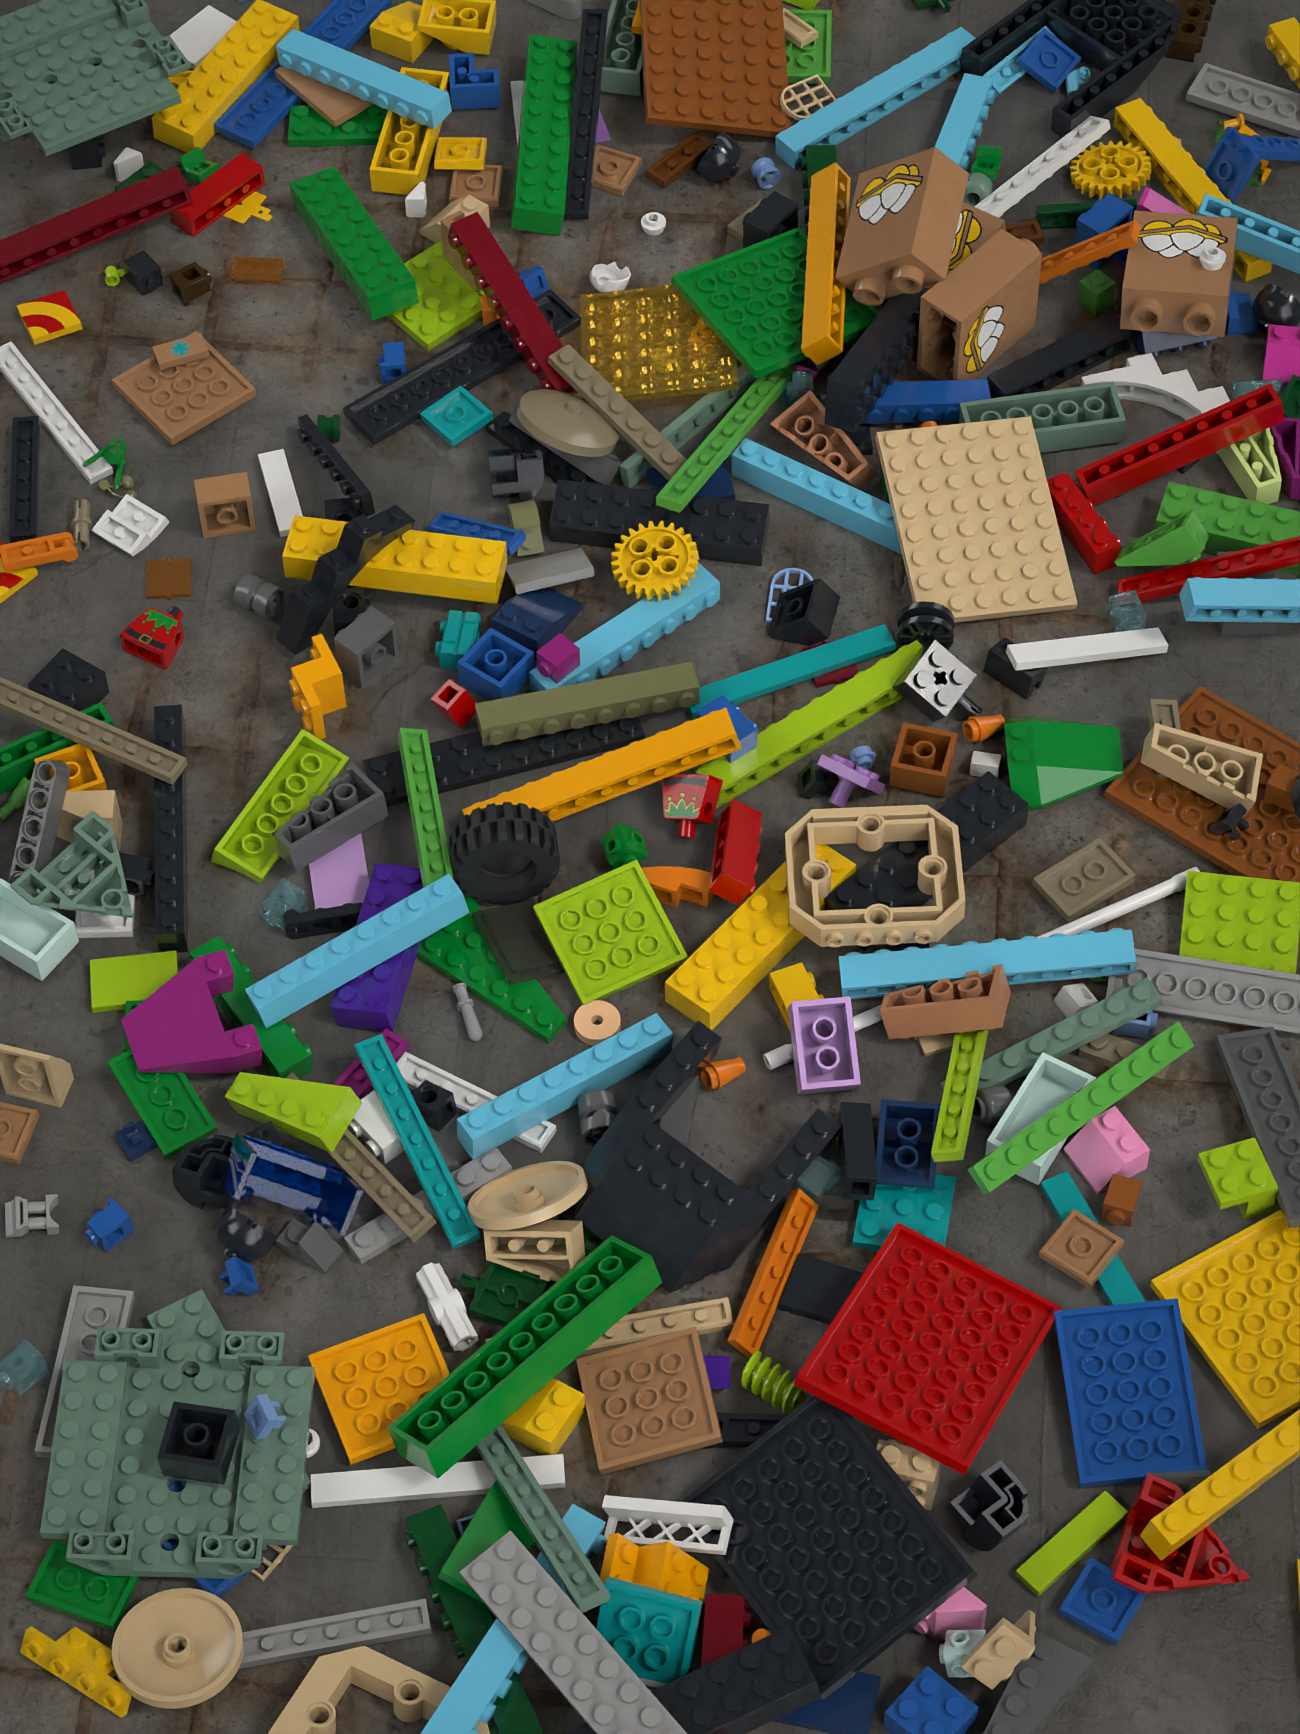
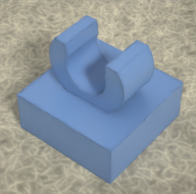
(262, 1416)

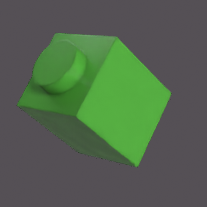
(1096, 292)

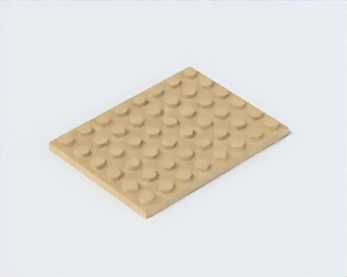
(976, 519)

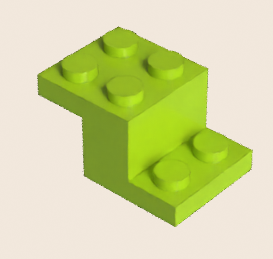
(1240, 1178)

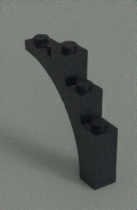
(334, 571)

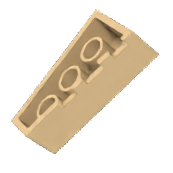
(1204, 765)

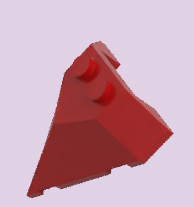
(1194, 1564)

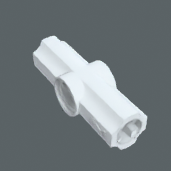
(447, 1307)

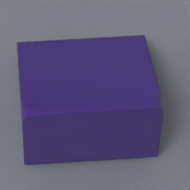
(718, 1371)

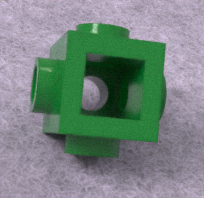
(623, 845)

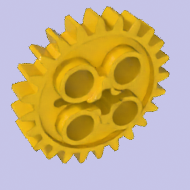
(1110, 170)
(655, 561)

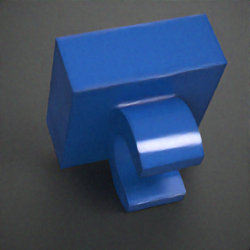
(534, 281)
(240, 1276)

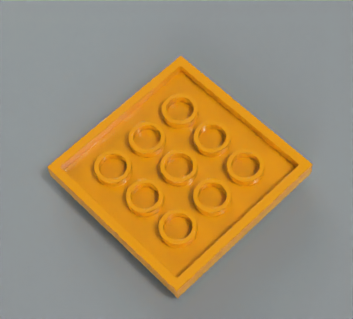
(377, 1381)

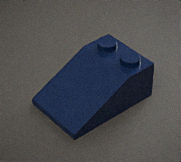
(535, 617)
(906, 1144)

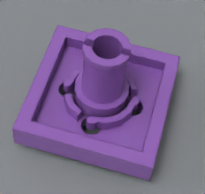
(849, 778)

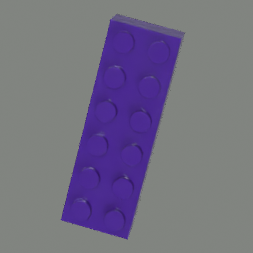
(377, 995)

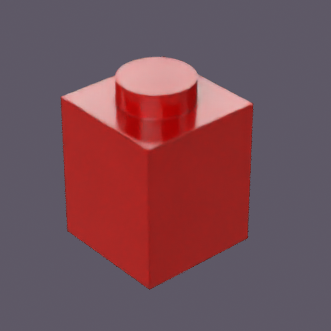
(454, 703)

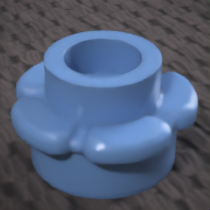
(862, 757)

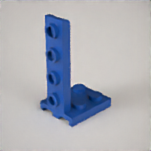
(1239, 155)

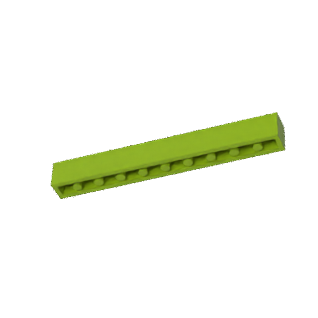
(813, 725)

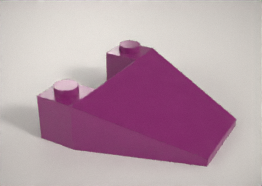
(181, 1028)

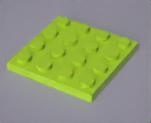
(444, 299)
(1241, 921)
(610, 933)

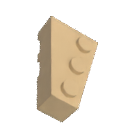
(542, 1248)

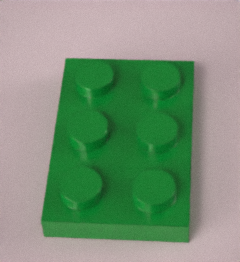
(80, 1591)

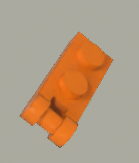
(38, 551)

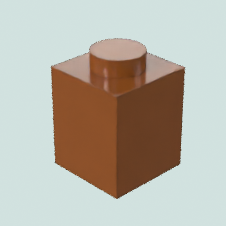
(1279, 787)
(1121, 1200)

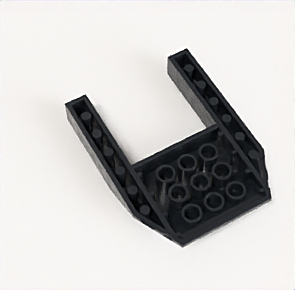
(1097, 34)
(669, 1198)

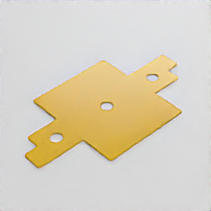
(249, 207)

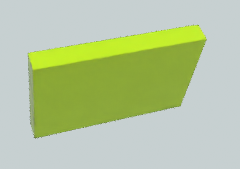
(129, 978)

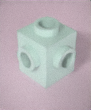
(956, 1647)

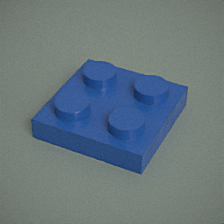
(1048, 60)
(1101, 1603)

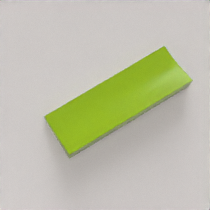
(289, 787)

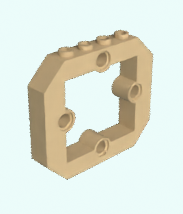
(870, 827)
(370, 1671)

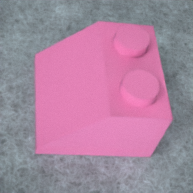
(1105, 1148)
(959, 1612)

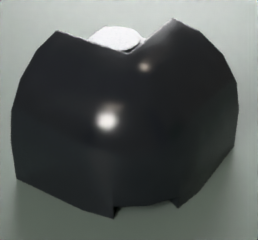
(515, 473)
(202, 1172)
(991, 1508)

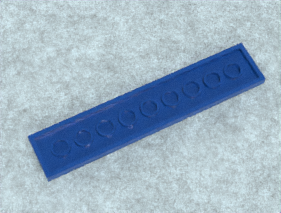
(268, 98)

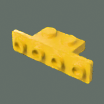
(80, 1663)

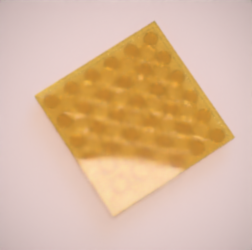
(653, 345)

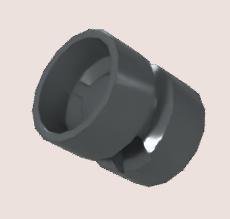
(256, 594)
(597, 1112)

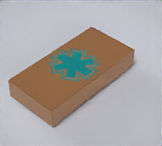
(180, 351)

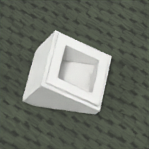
(127, 163)
(417, 201)
(983, 762)
(1074, 999)

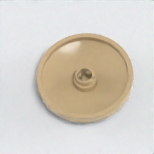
(527, 1195)
(177, 1648)

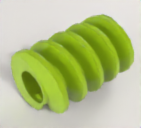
(771, 1384)

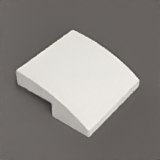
(130, 525)

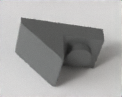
(310, 1245)

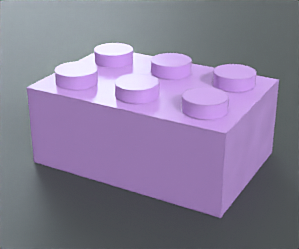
(824, 1045)

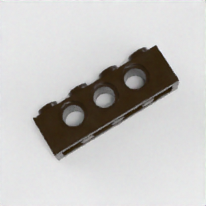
(1190, 29)

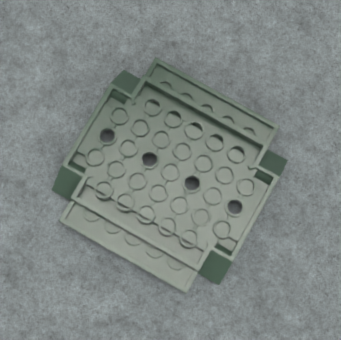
(61, 45)
(107, 1436)

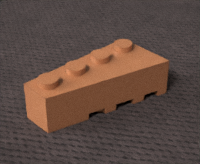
(828, 445)
(948, 1006)

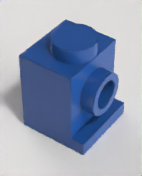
(392, 361)
(108, 1226)

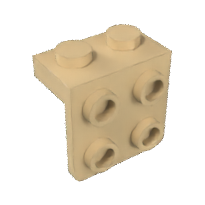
(1001, 1650)

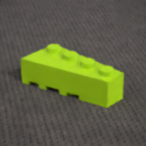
(296, 1107)

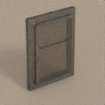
(517, 942)

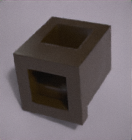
(190, 282)

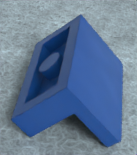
(1240, 315)

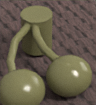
(126, 481)

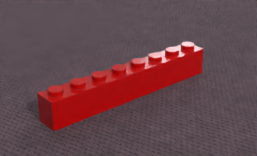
(1180, 445)

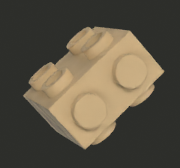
(914, 1468)

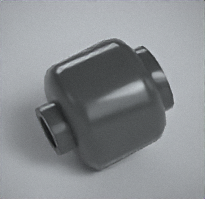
(991, 1104)

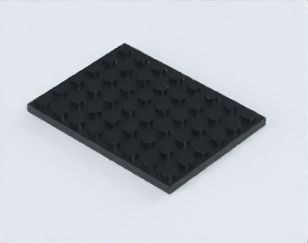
(830, 1541)

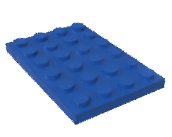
(1129, 1392)

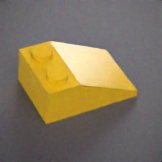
(460, 23)
(397, 32)
(547, 1418)

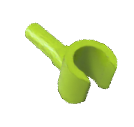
(112, 275)

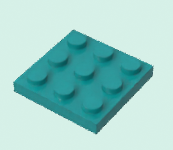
(917, 1208)
(650, 1629)

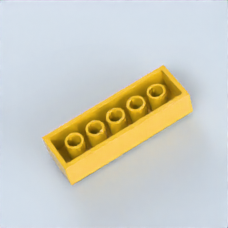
(406, 145)

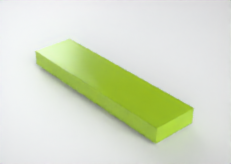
(1071, 1543)

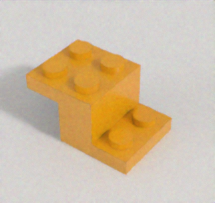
(317, 687)
(654, 1566)

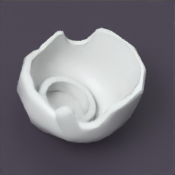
(609, 277)

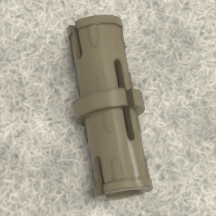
(81, 524)

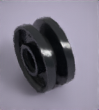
(925, 623)

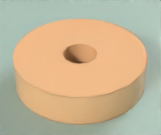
(592, 1012)

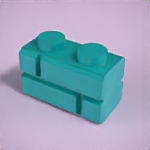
(458, 635)

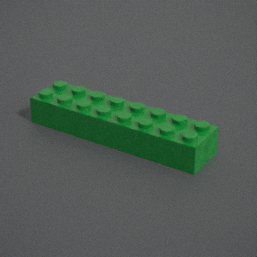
(354, 243)

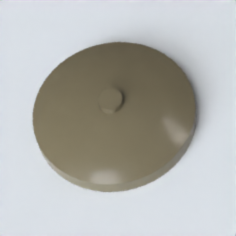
(566, 423)

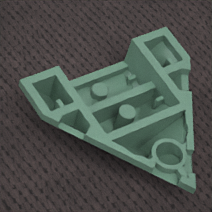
(82, 876)

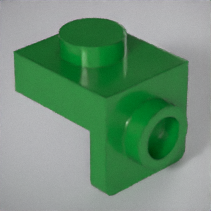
(987, 161)
(196, 166)

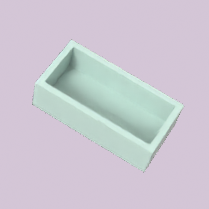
(33, 935)
(1042, 1090)

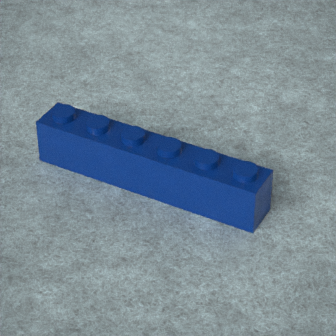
(926, 401)

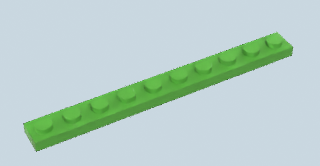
(723, 439)
(1080, 1108)

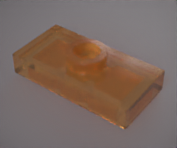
(258, 269)

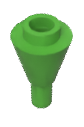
(17, 798)

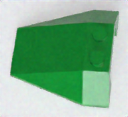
(1059, 758)

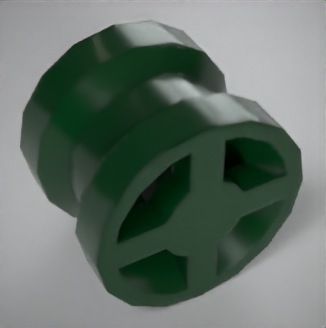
(330, 426)

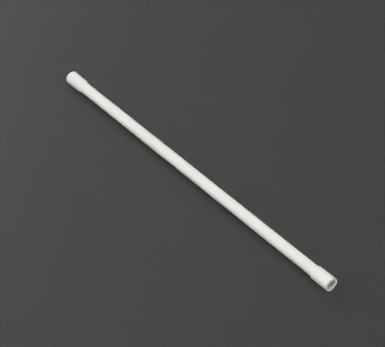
(1176, 884)

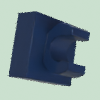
(134, 1140)

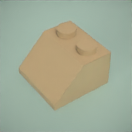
(467, 204)

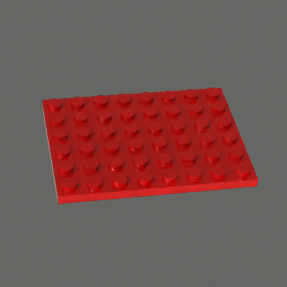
(928, 1347)

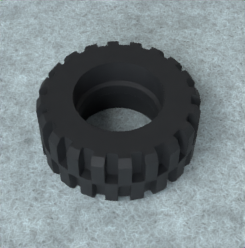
(480, 846)

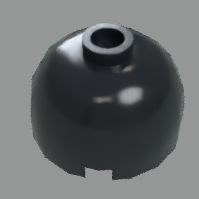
(720, 159)
(1275, 308)
(243, 1236)

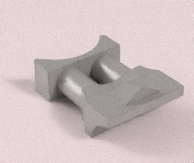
(17, 1218)

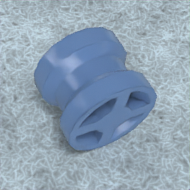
(765, 173)

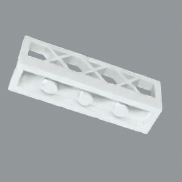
(669, 1513)

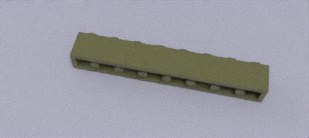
(587, 703)

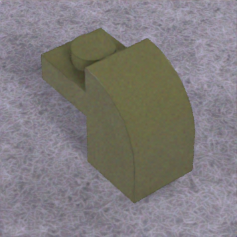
(525, 517)

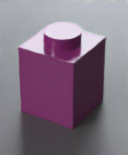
(558, 658)

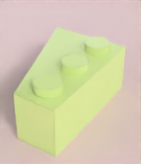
(1254, 466)

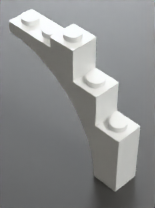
(1174, 391)

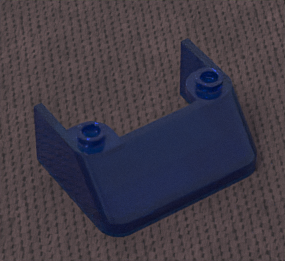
(292, 1180)

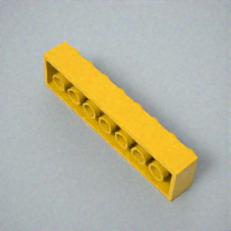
(224, 76)
(409, 564)
(744, 947)

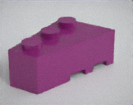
(1287, 448)

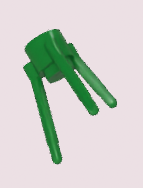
(113, 454)

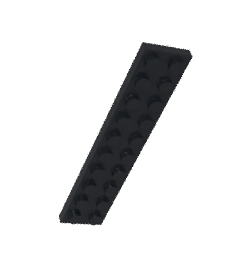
(463, 364)
(466, 762)

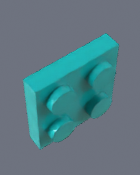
(456, 416)

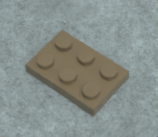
(1084, 880)

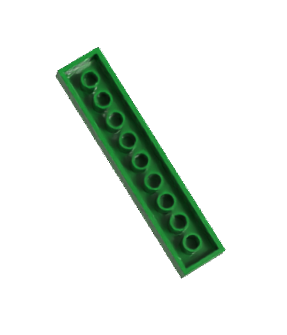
(544, 135)
(524, 1356)

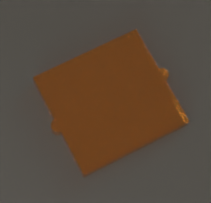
(169, 578)

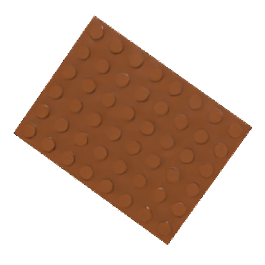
(715, 65)
(1271, 842)

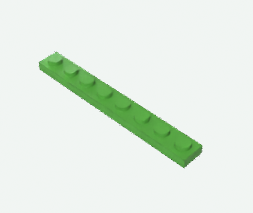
(424, 805)

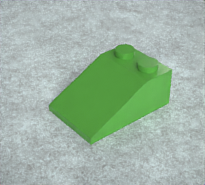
(1167, 545)

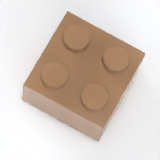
(225, 505)

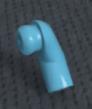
(1076, 79)

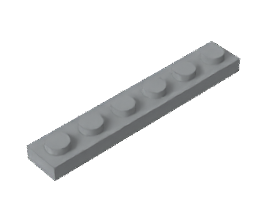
(384, 1233)
(335, 1633)

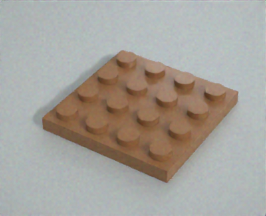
(186, 395)
(649, 1400)

